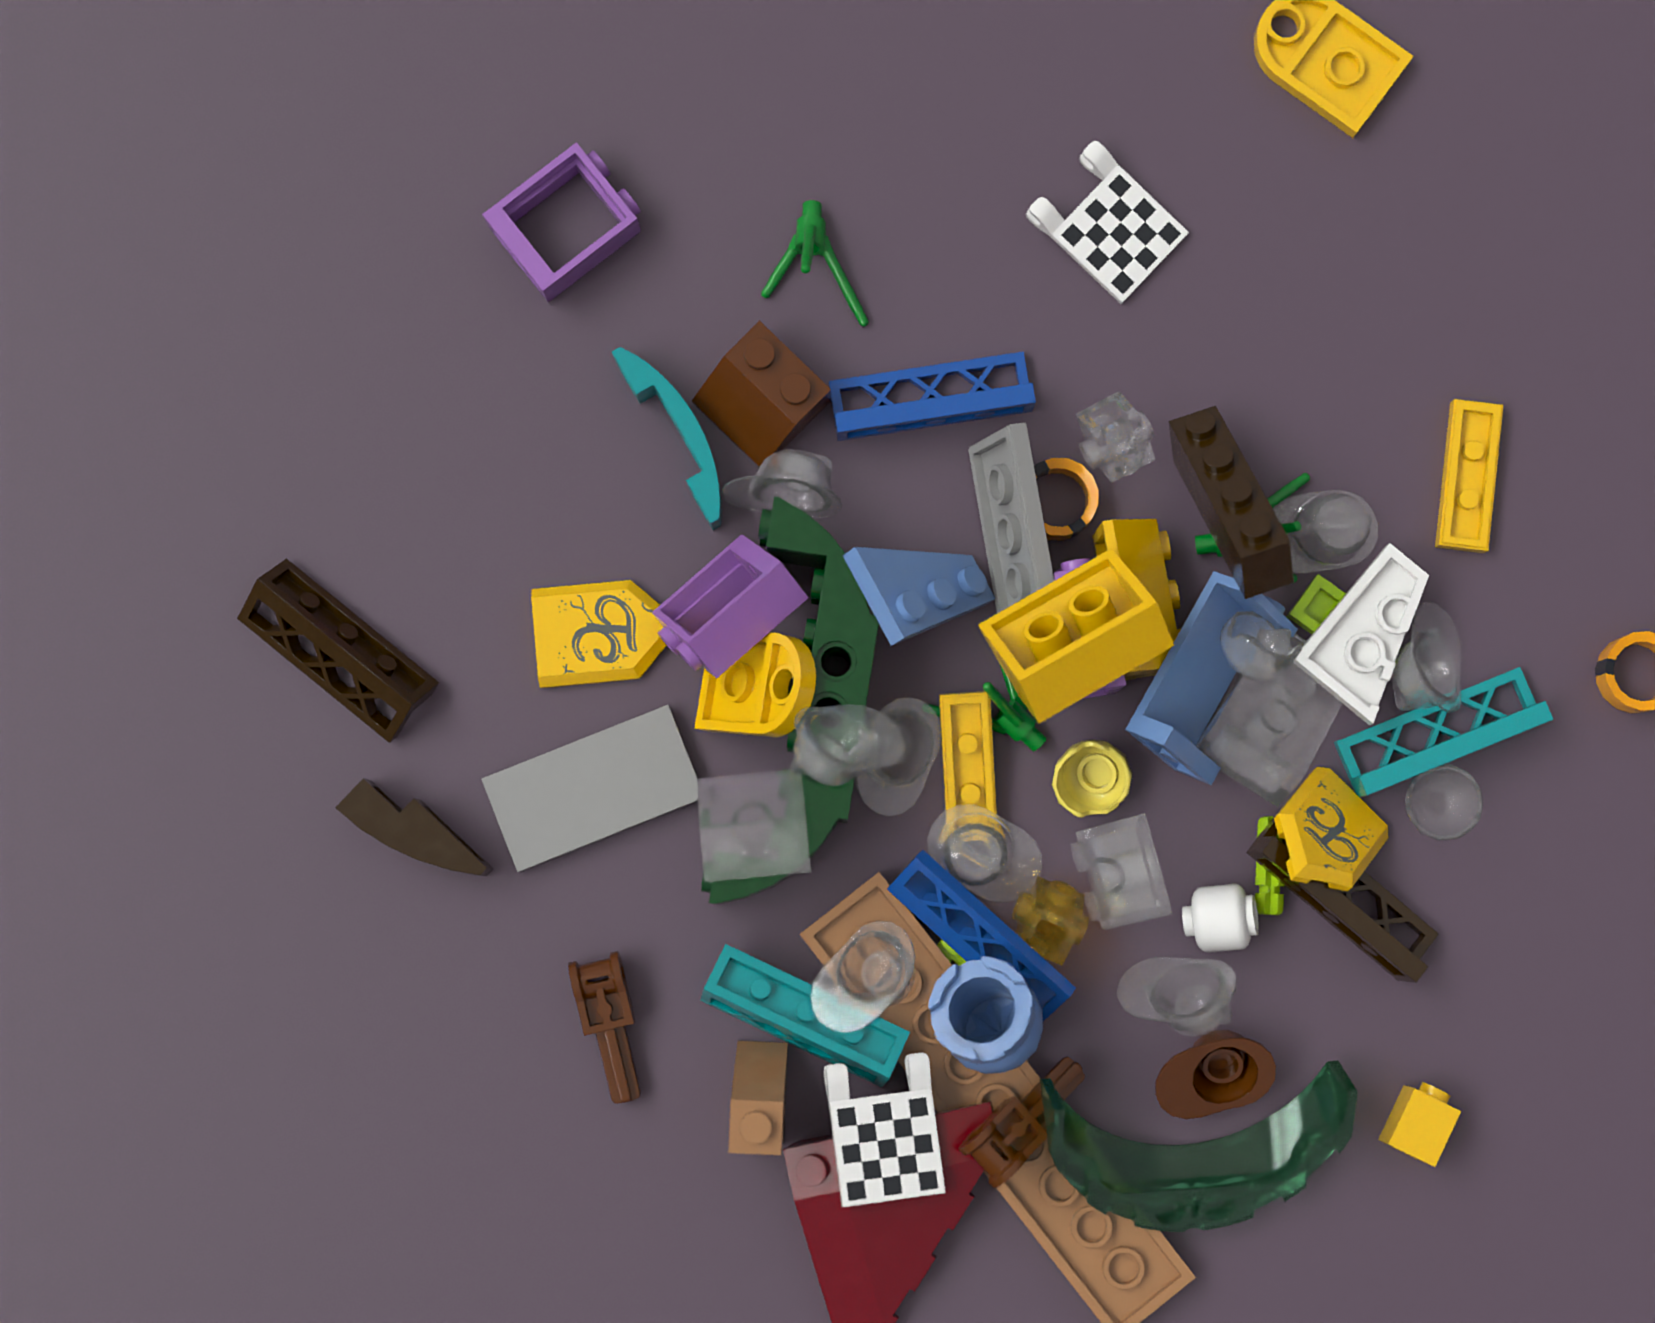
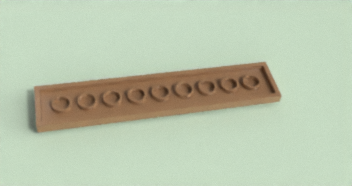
(1107, 1259)

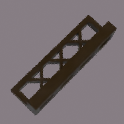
(339, 641)
(1338, 909)

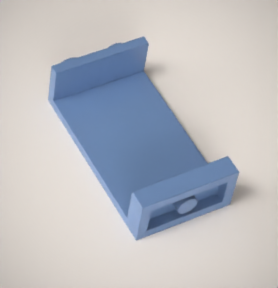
(1196, 678)

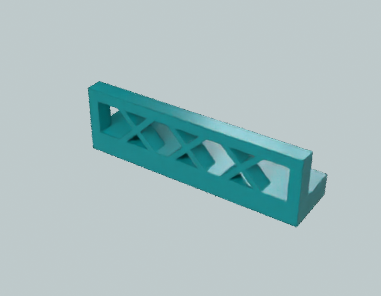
(1456, 746)
(784, 1009)

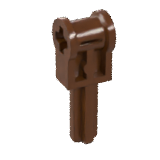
(606, 1010)
(1015, 1126)

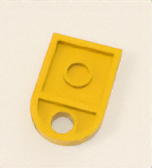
(1331, 62)
(754, 690)

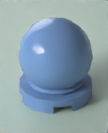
(986, 1015)

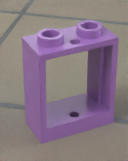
(507, 211)
(728, 607)

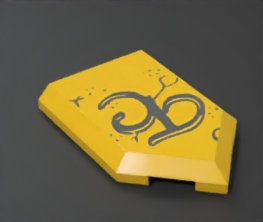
(594, 633)
(1329, 831)

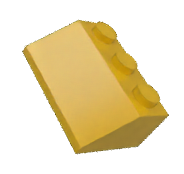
(1144, 553)
(1077, 635)

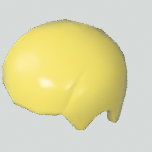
(1091, 778)

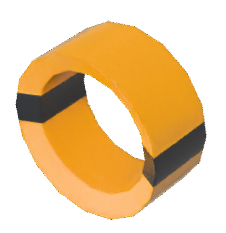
(1085, 480)
(1605, 672)

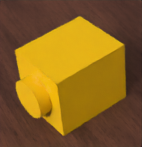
(1420, 1123)

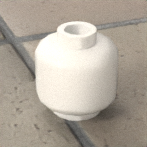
(1221, 918)

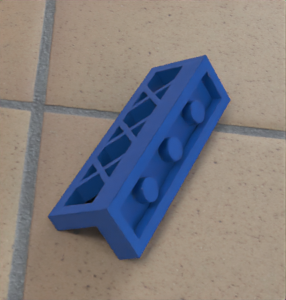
(938, 409)
(974, 928)

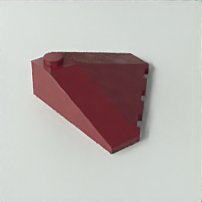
(881, 1249)

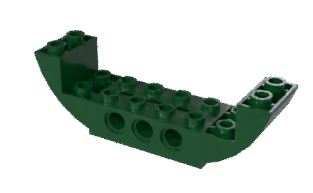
(840, 630)

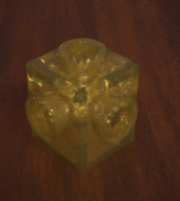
(1051, 918)

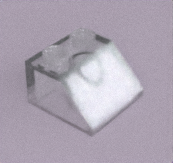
(753, 826)
(1121, 873)

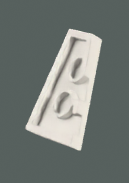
(1361, 637)

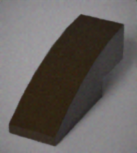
(411, 831)

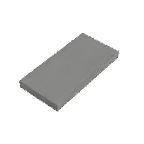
(1011, 515)
(592, 788)

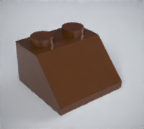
(761, 394)

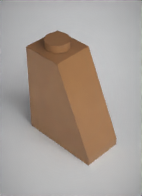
(758, 1098)

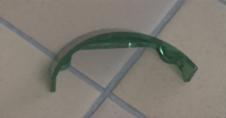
(1205, 1181)

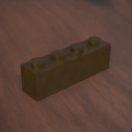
(1231, 502)

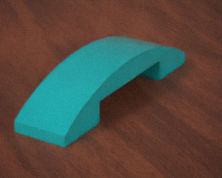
(648, 382)

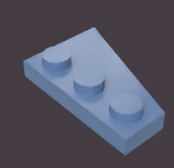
(917, 588)

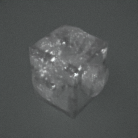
(1115, 437)

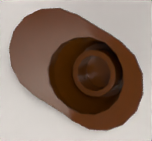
(1215, 1076)

